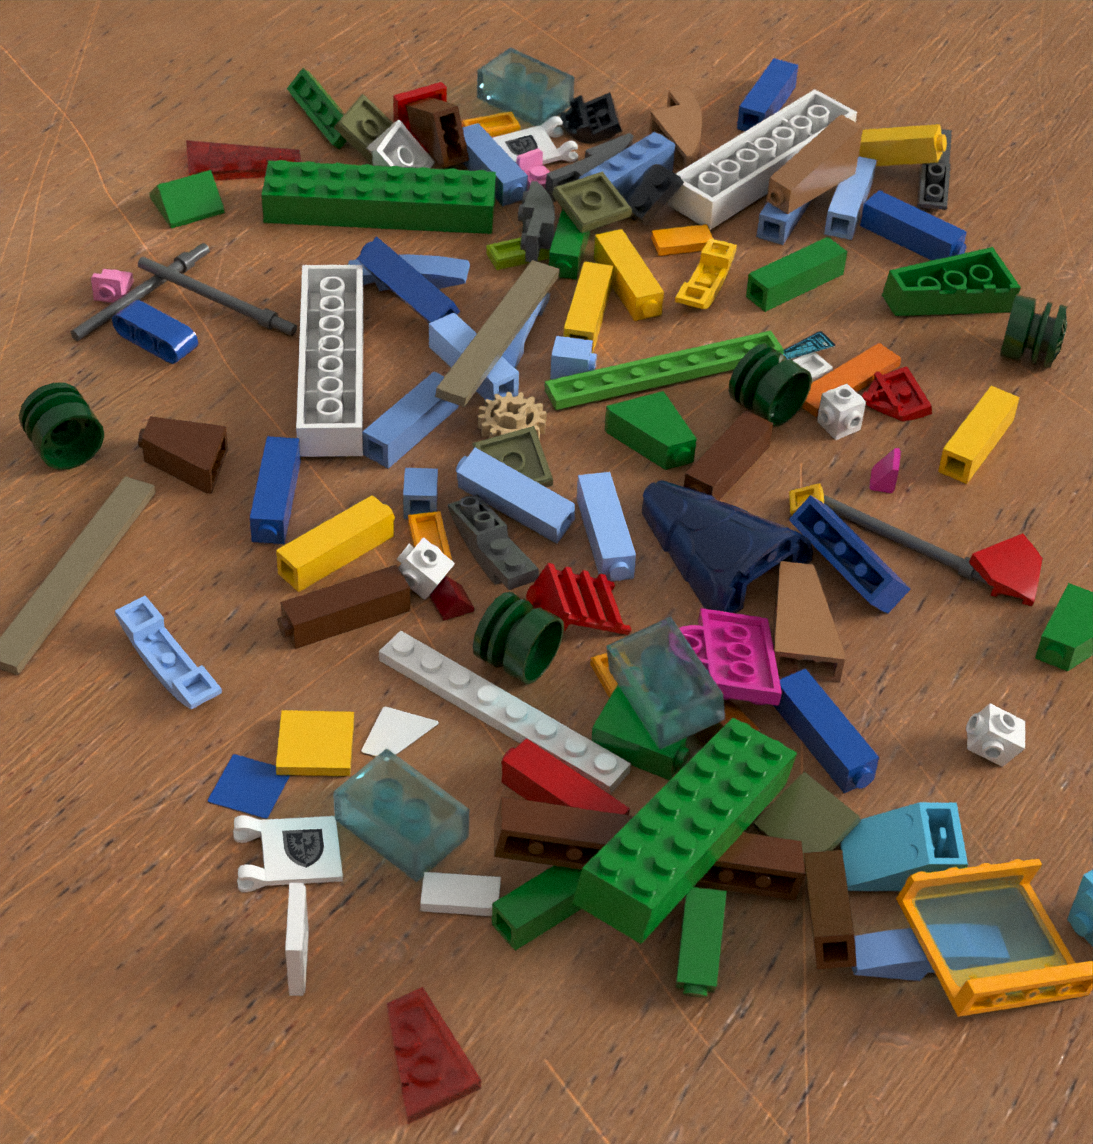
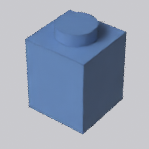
(420, 491)

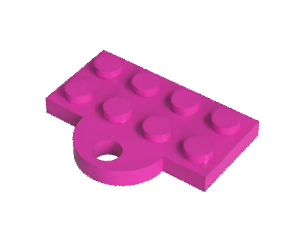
(737, 655)

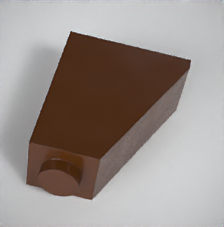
(439, 130)
(185, 450)

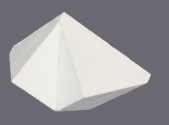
(399, 148)

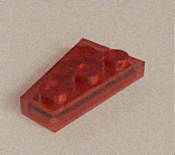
(427, 1057)

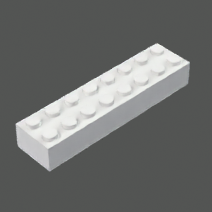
(741, 168)
(331, 361)

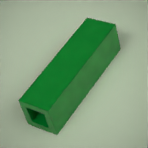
(567, 248)
(796, 274)
(536, 905)

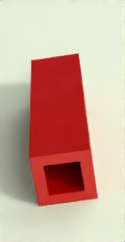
(545, 779)

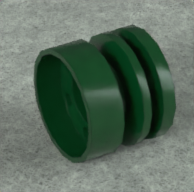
(1034, 331)
(770, 384)
(61, 426)
(518, 637)

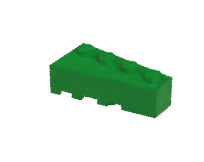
(952, 285)

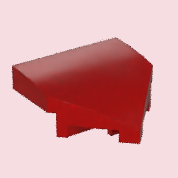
(898, 395)
(1010, 568)

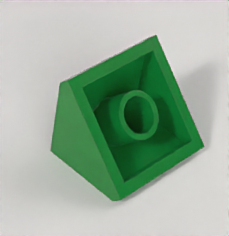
(188, 199)

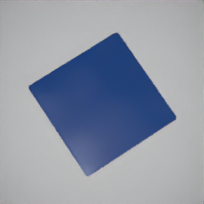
(248, 786)

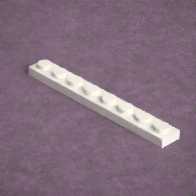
(503, 710)

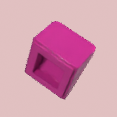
(885, 472)

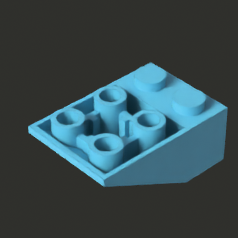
(901, 842)

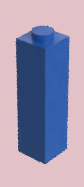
(767, 94)
(912, 227)
(405, 281)
(275, 490)
(826, 732)

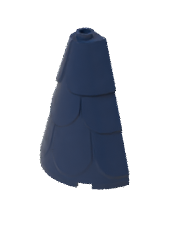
(718, 543)

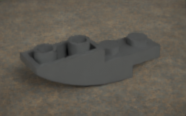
(593, 158)
(934, 179)
(538, 221)
(490, 545)

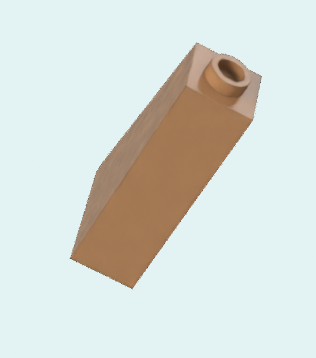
(817, 166)
(804, 625)

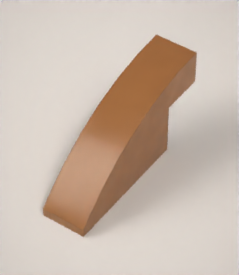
(680, 124)

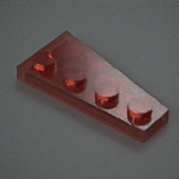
(234, 160)

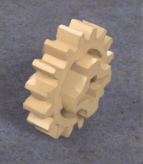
(510, 414)

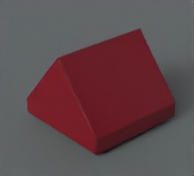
(451, 599)

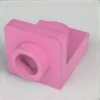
(532, 165)
(111, 285)

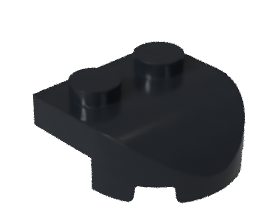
(591, 120)
(652, 192)

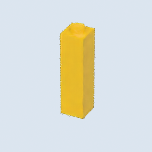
(903, 145)
(630, 276)
(589, 302)
(978, 434)
(335, 543)

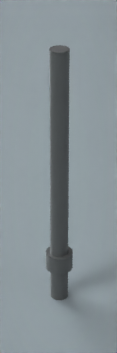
(181, 263)
(265, 317)
(961, 565)

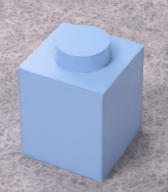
(571, 357)

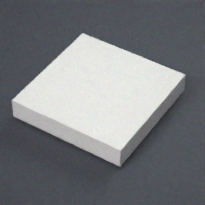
(297, 939)

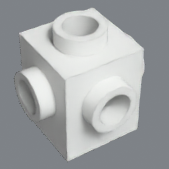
(841, 411)
(423, 567)
(995, 734)

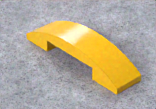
(708, 276)

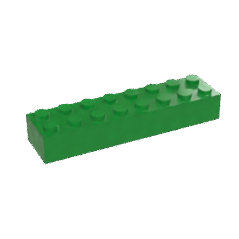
(379, 197)
(683, 830)

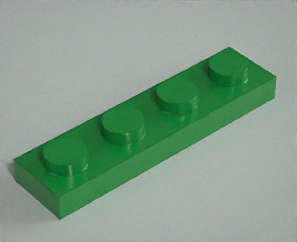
(317, 105)

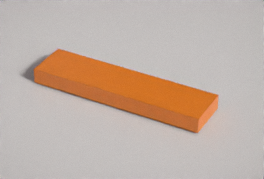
(856, 373)

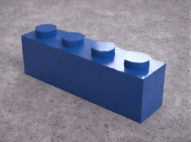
(849, 554)

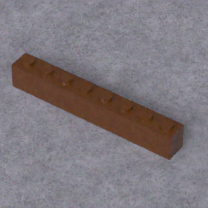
(575, 835)

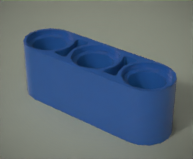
(155, 331)

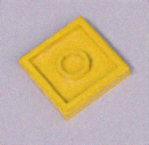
(315, 743)

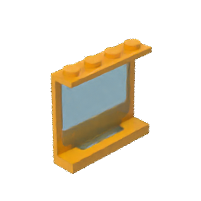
(991, 938)

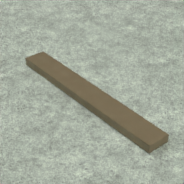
(497, 334)
(72, 573)

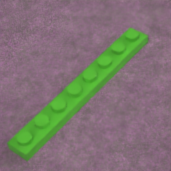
(653, 371)

